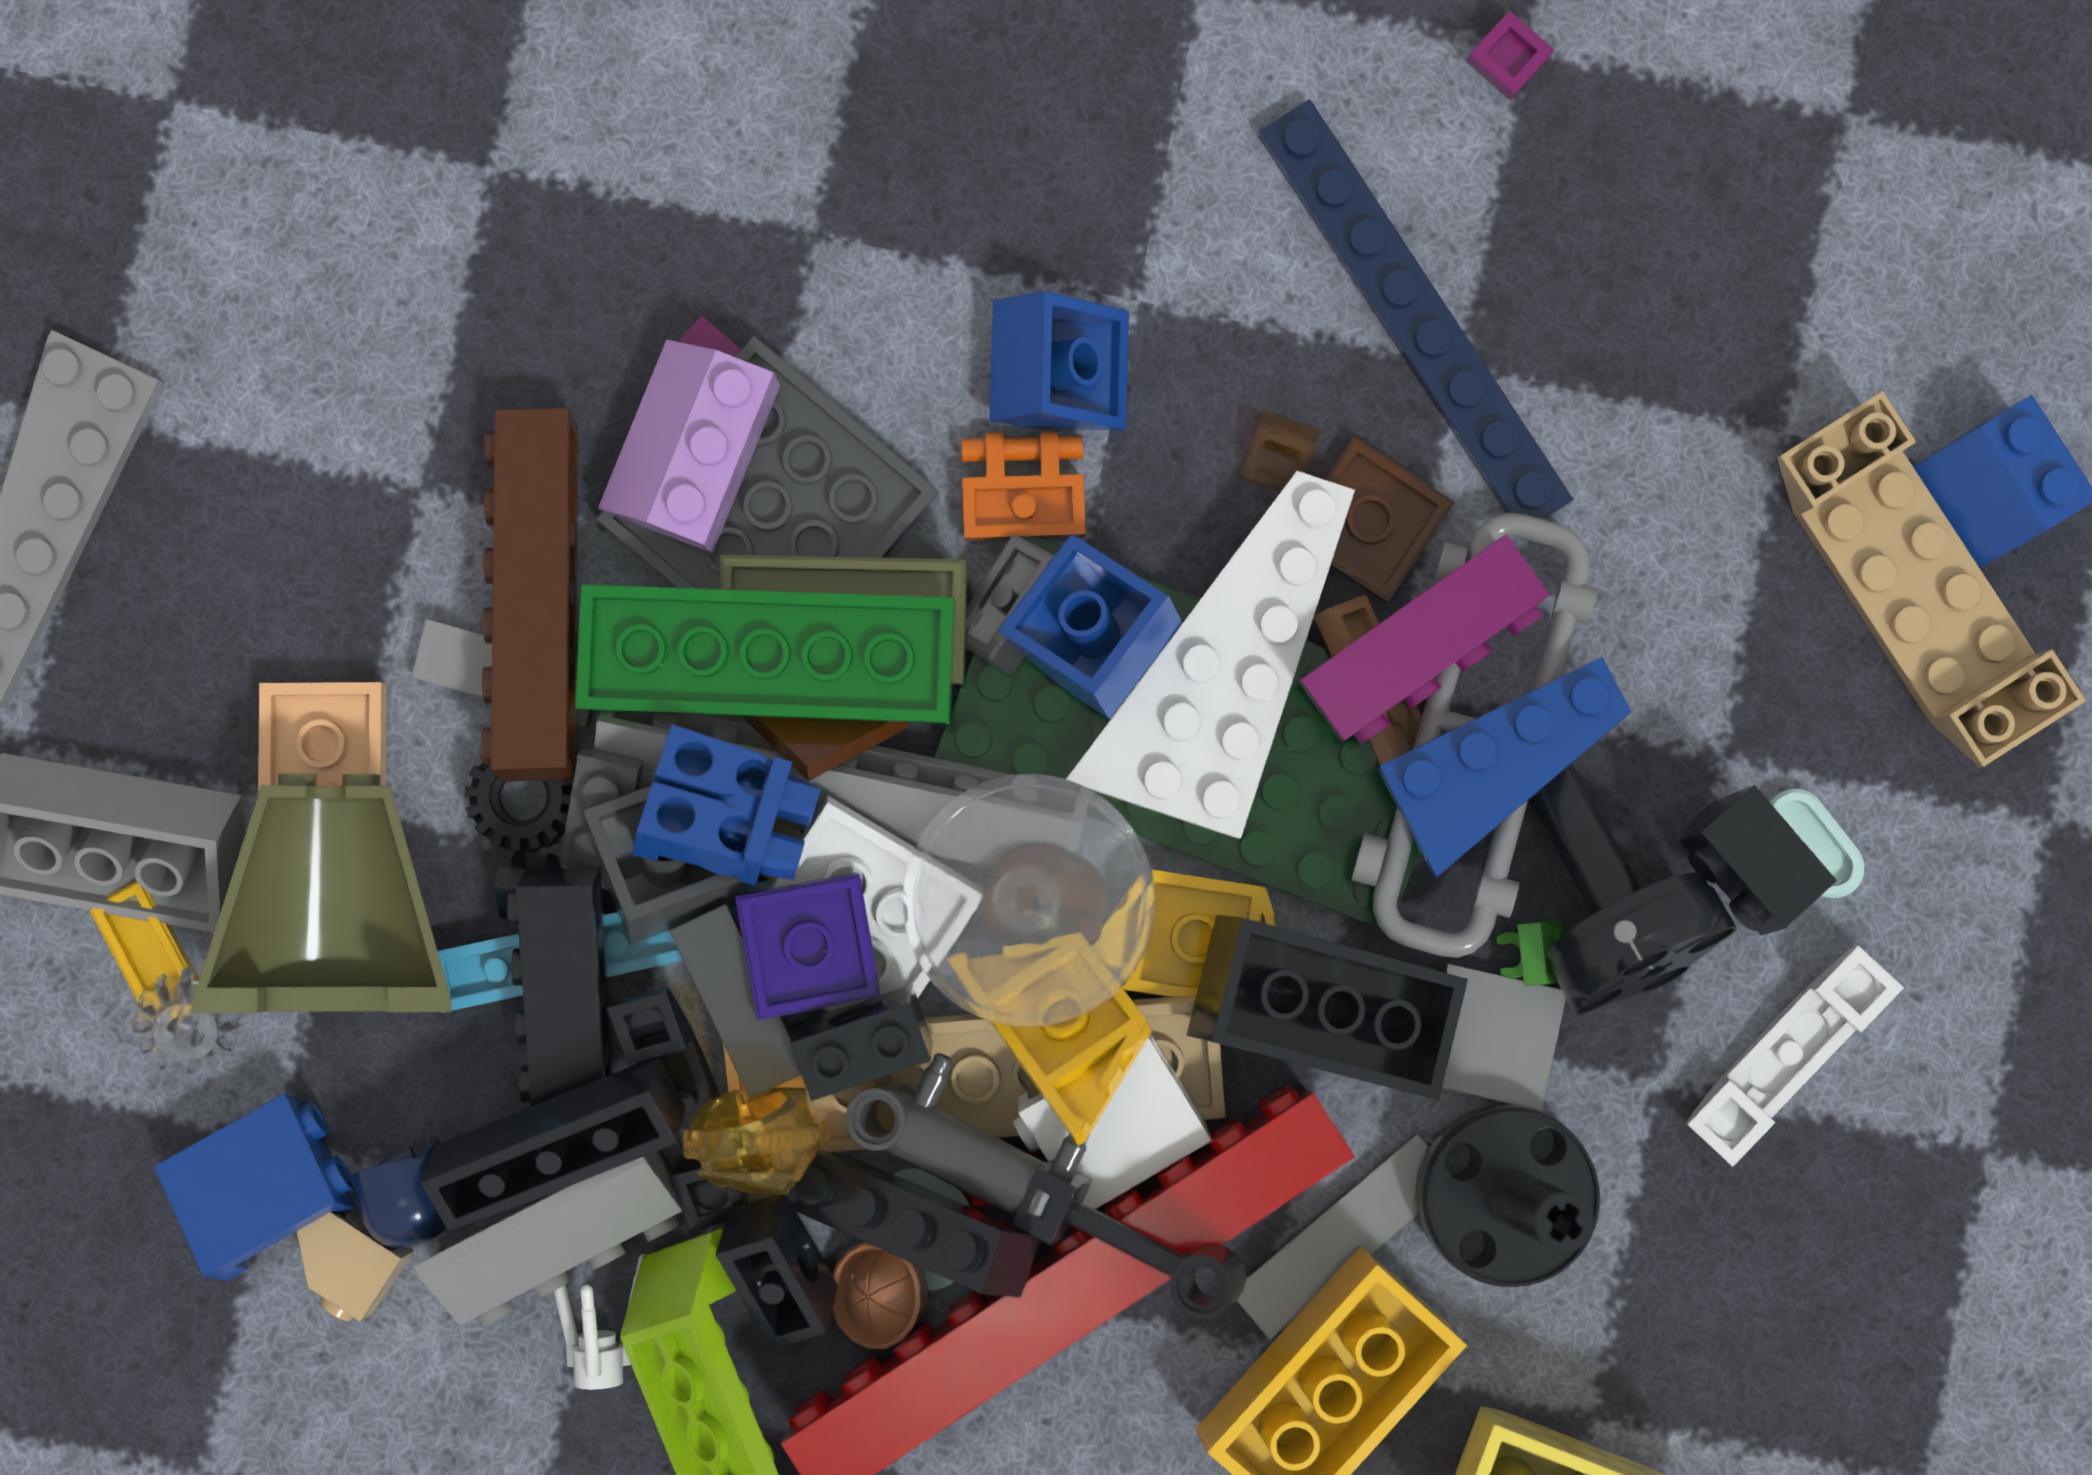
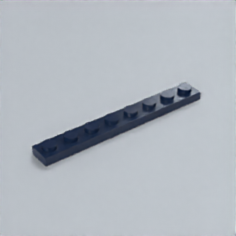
(1413, 314)

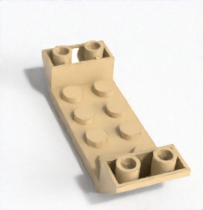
(1921, 586)

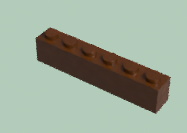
(532, 595)

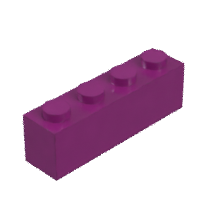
(1424, 639)

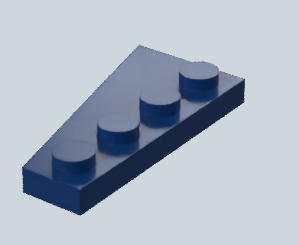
(1491, 766)

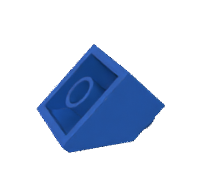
(1058, 363)
(2005, 481)
(1091, 625)

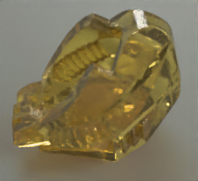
(757, 1141)

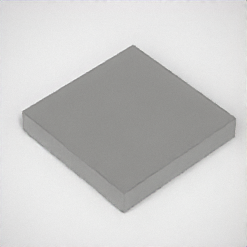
(1504, 1038)

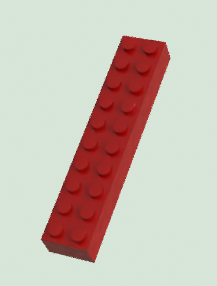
(1067, 1294)

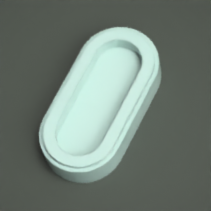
(1823, 837)

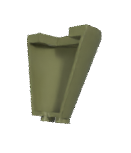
(323, 909)

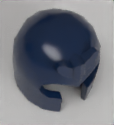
(394, 1202)

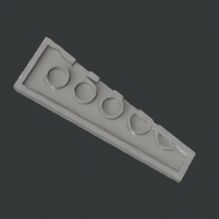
(60, 475)

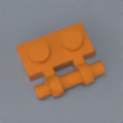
(1023, 505)

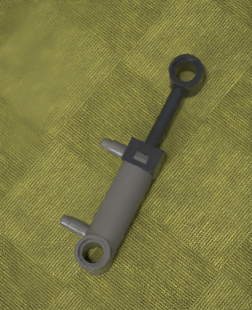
(1037, 1194)

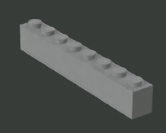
(881, 784)

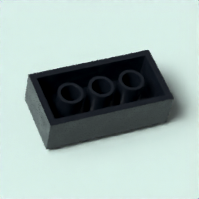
(1327, 1006)

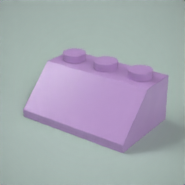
(690, 443)

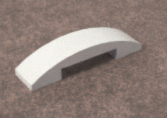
(1791, 1051)

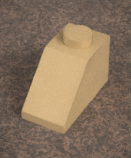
(348, 1265)

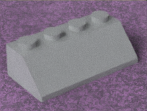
(89, 832)
(551, 1237)

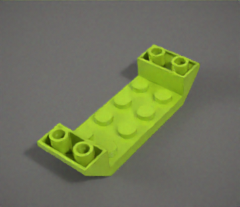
(686, 1365)

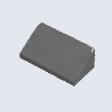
(997, 597)

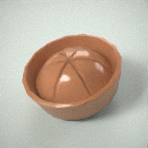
(878, 1296)

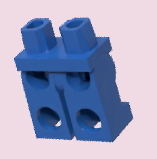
(719, 808)

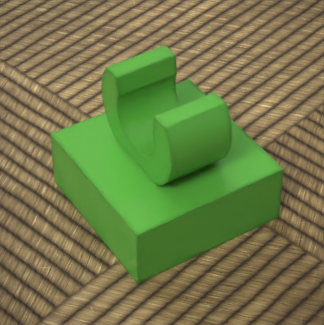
(1534, 943)

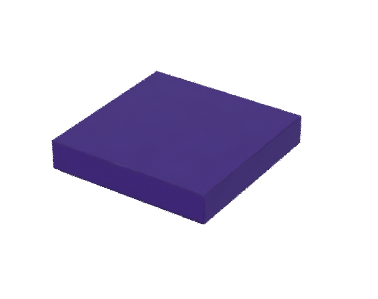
(807, 946)

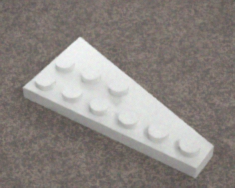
(1213, 698)

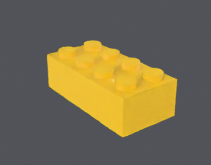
(1333, 1378)

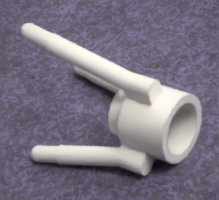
(592, 1354)

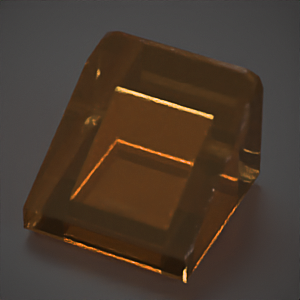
(1279, 450)

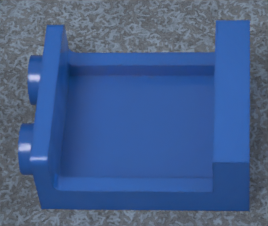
(254, 1184)

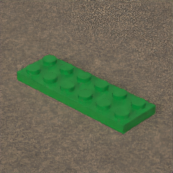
(765, 653)

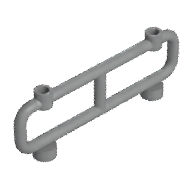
(1383, 860)

